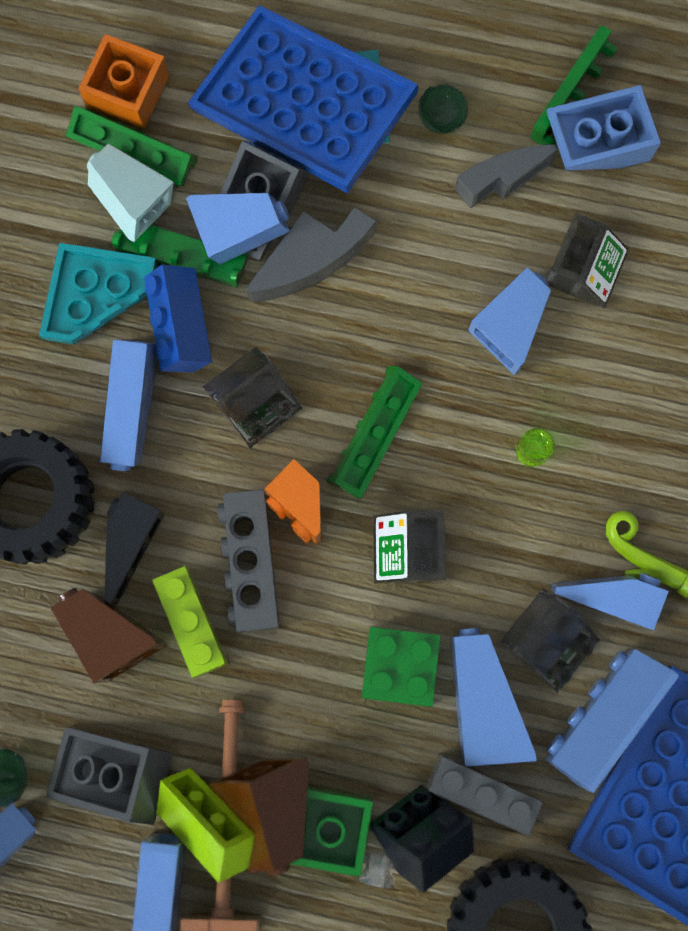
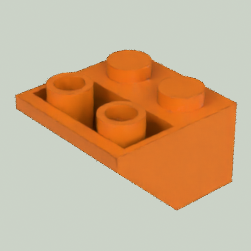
(297, 496)

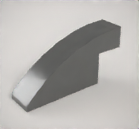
(310, 255)

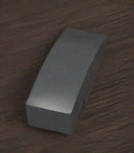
(503, 173)

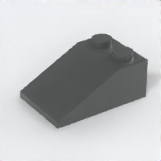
(264, 172)
(109, 776)

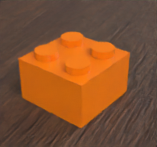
(124, 81)

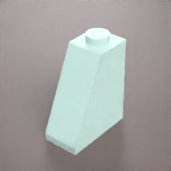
(128, 190)

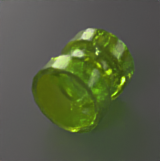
(539, 442)

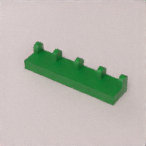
(569, 87)
(160, 156)
(182, 251)
(375, 432)

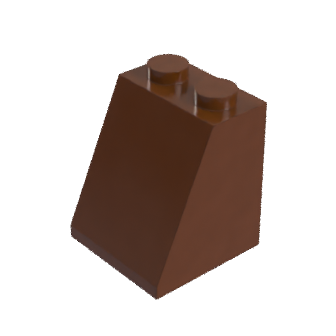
(103, 635)
(272, 804)

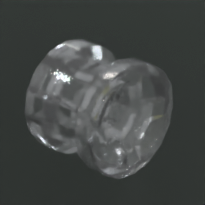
(377, 870)

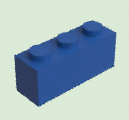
(177, 319)

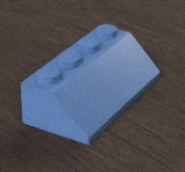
(610, 718)

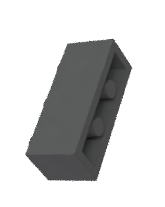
(483, 795)

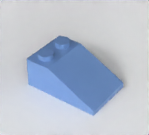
(605, 131)

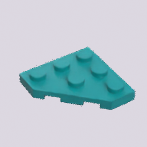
(91, 290)

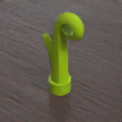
(649, 564)

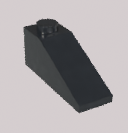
(127, 539)

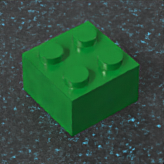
(400, 666)
(335, 831)

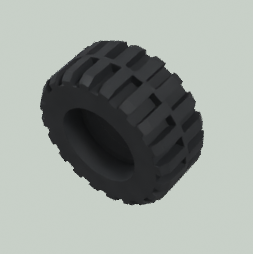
(70, 500)
(516, 881)

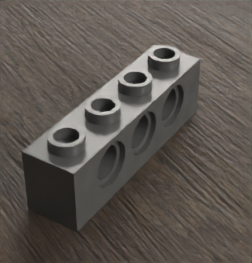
(252, 507)

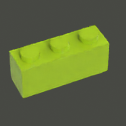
(190, 622)
(205, 824)

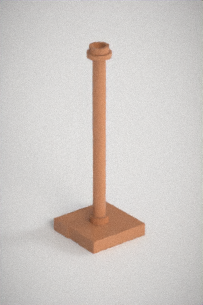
(222, 916)

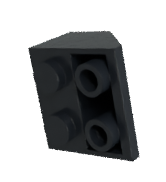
(424, 837)

